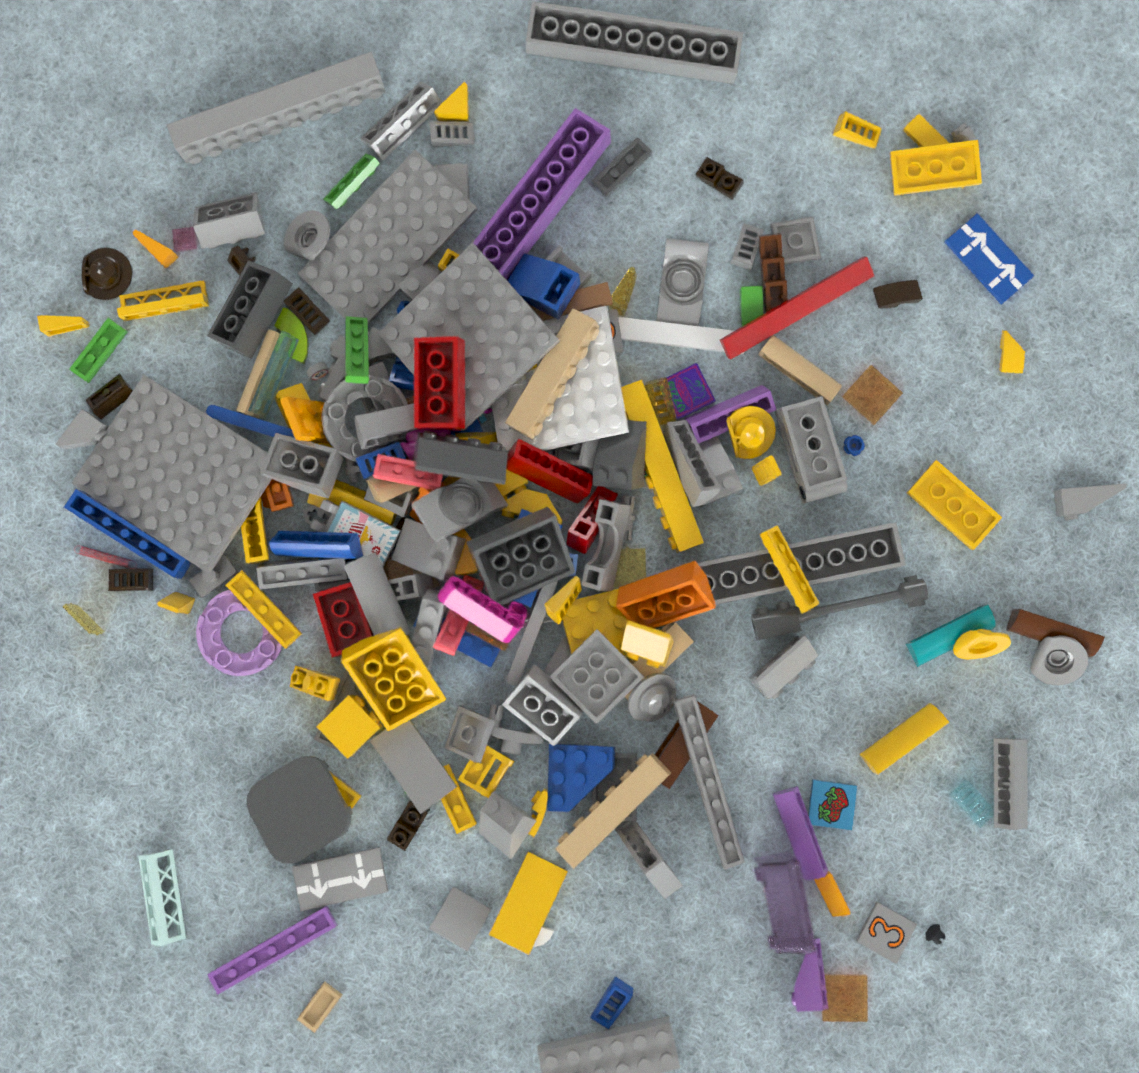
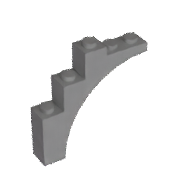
(377, 351)

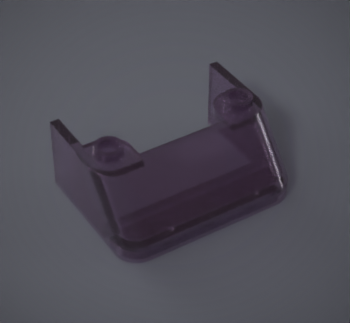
(786, 904)

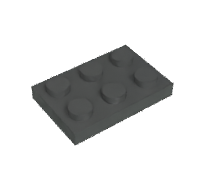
(623, 763)

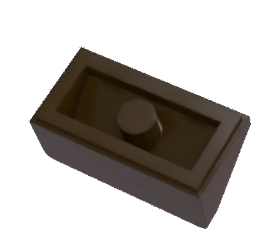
(109, 396)

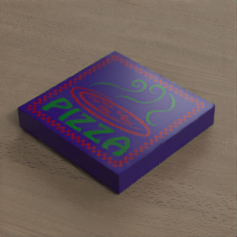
(689, 391)

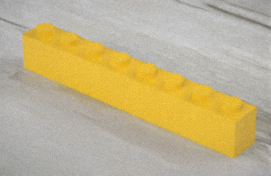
(662, 473)

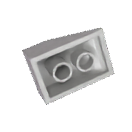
(302, 465)
(721, 468)
(420, 552)

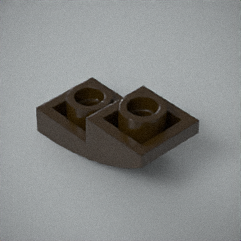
(718, 178)
(897, 293)
(406, 826)

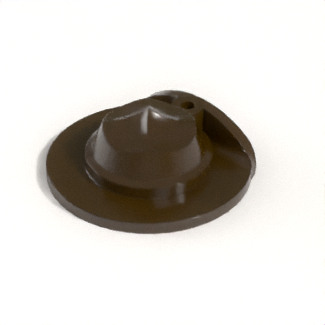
(105, 273)

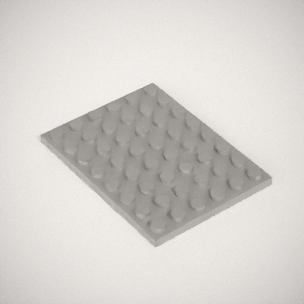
(175, 474)

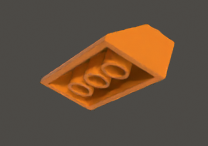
(666, 596)

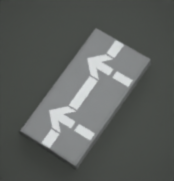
(340, 879)

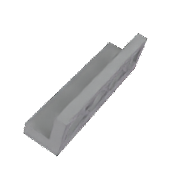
(385, 136)
(300, 571)

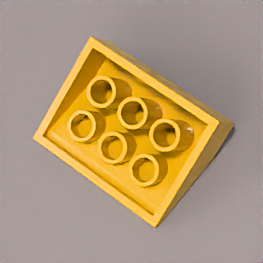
(392, 677)

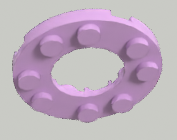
(213, 648)

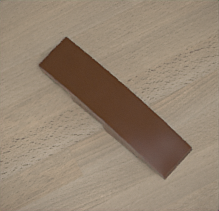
(772, 270)

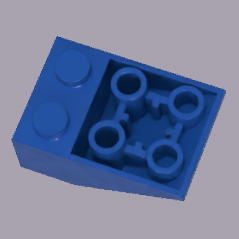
(544, 284)

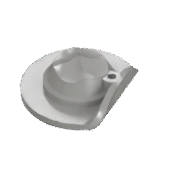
(307, 235)
(1059, 660)
(652, 697)

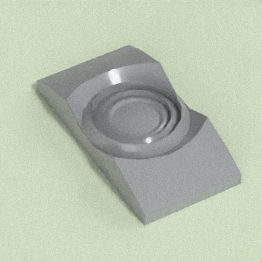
(682, 282)
(458, 506)

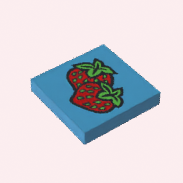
(832, 804)

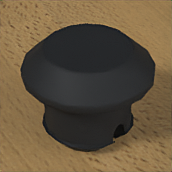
(935, 934)

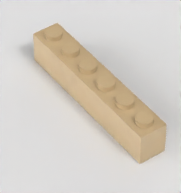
(552, 374)
(613, 810)

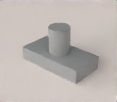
(206, 583)

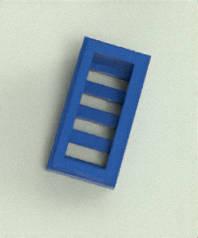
(362, 465)
(615, 985)

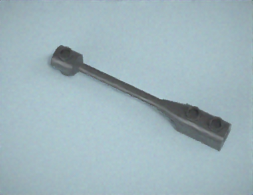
(787, 618)

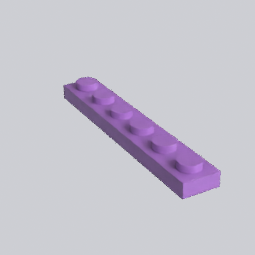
(272, 950)

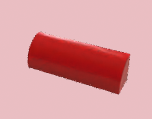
(549, 471)

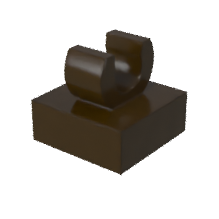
(239, 259)

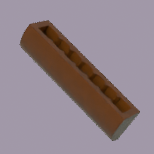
(1040, 627)
(673, 749)

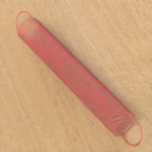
(108, 560)

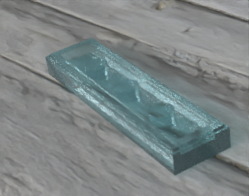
(273, 374)

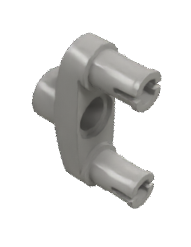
(511, 739)

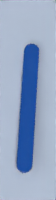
(247, 422)

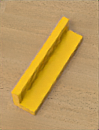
(164, 305)

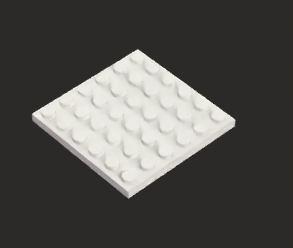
(591, 400)

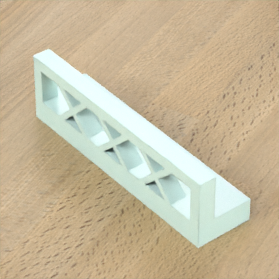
(154, 900)

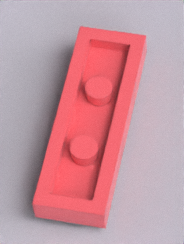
(404, 472)

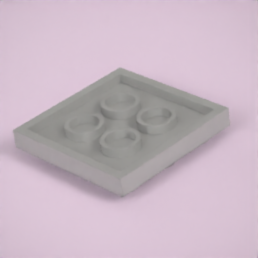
(596, 676)

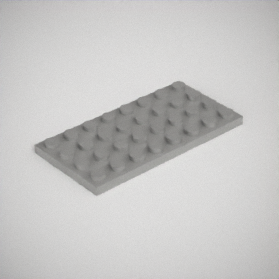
(388, 239)

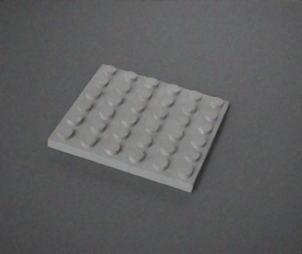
(482, 308)

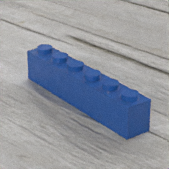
(127, 534)

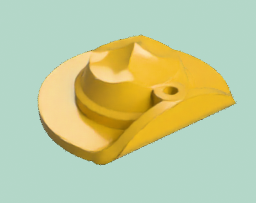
(751, 431)
(980, 644)

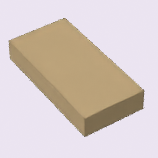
(319, 1007)

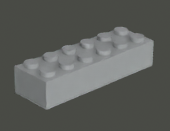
(623, 1049)

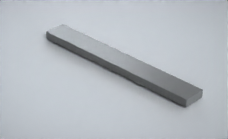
(708, 781)

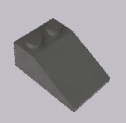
(621, 458)

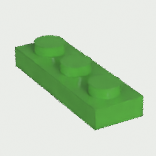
(351, 181)
(98, 350)

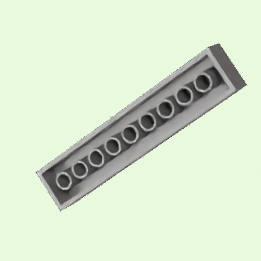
(633, 42)
(277, 108)
(819, 559)

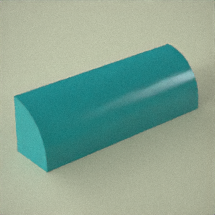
(944, 637)

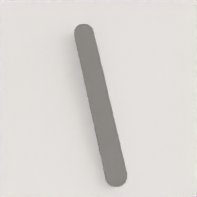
(530, 634)

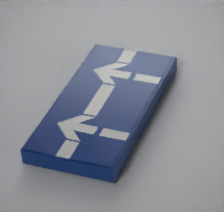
(989, 258)

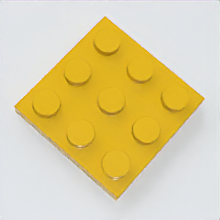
(595, 613)

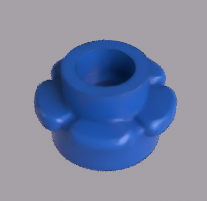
(857, 440)

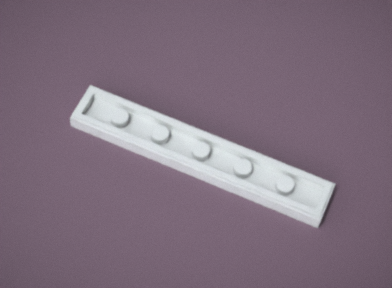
(672, 334)

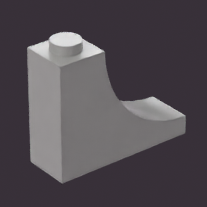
(648, 858)

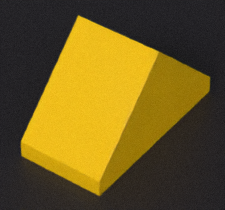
(455, 106)

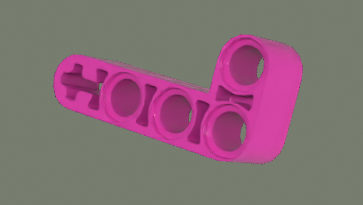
(482, 610)

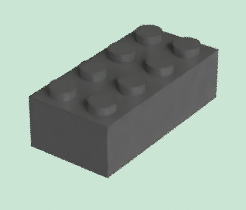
(250, 309)

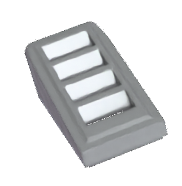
(443, 126)
(741, 261)

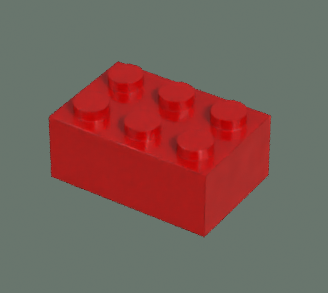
(341, 618)

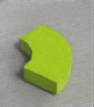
(290, 323)

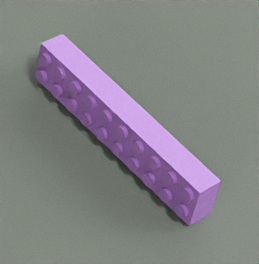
(543, 191)

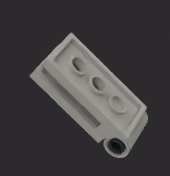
(816, 470)

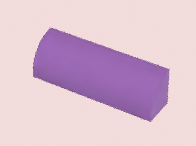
(712, 420)
(801, 833)

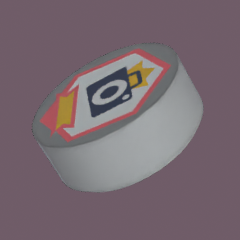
(317, 371)

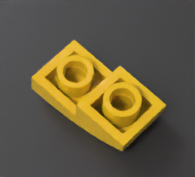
(539, 806)

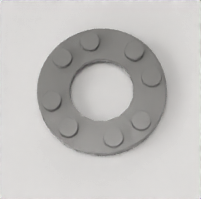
(336, 406)

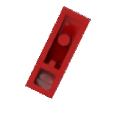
(584, 528)

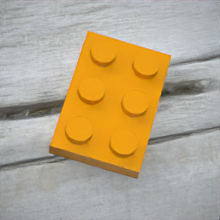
(305, 418)

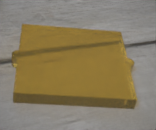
(630, 566)
(83, 619)

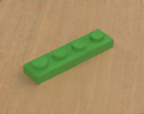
(356, 350)

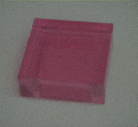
(184, 239)

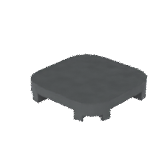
(298, 809)

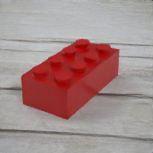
(439, 383)

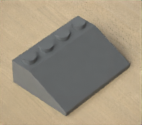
(521, 556)

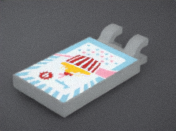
(372, 532)

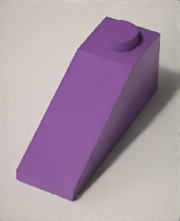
(810, 984)

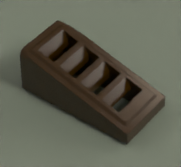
(295, 296)
(147, 579)

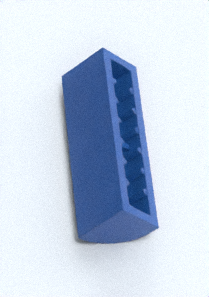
(316, 544)

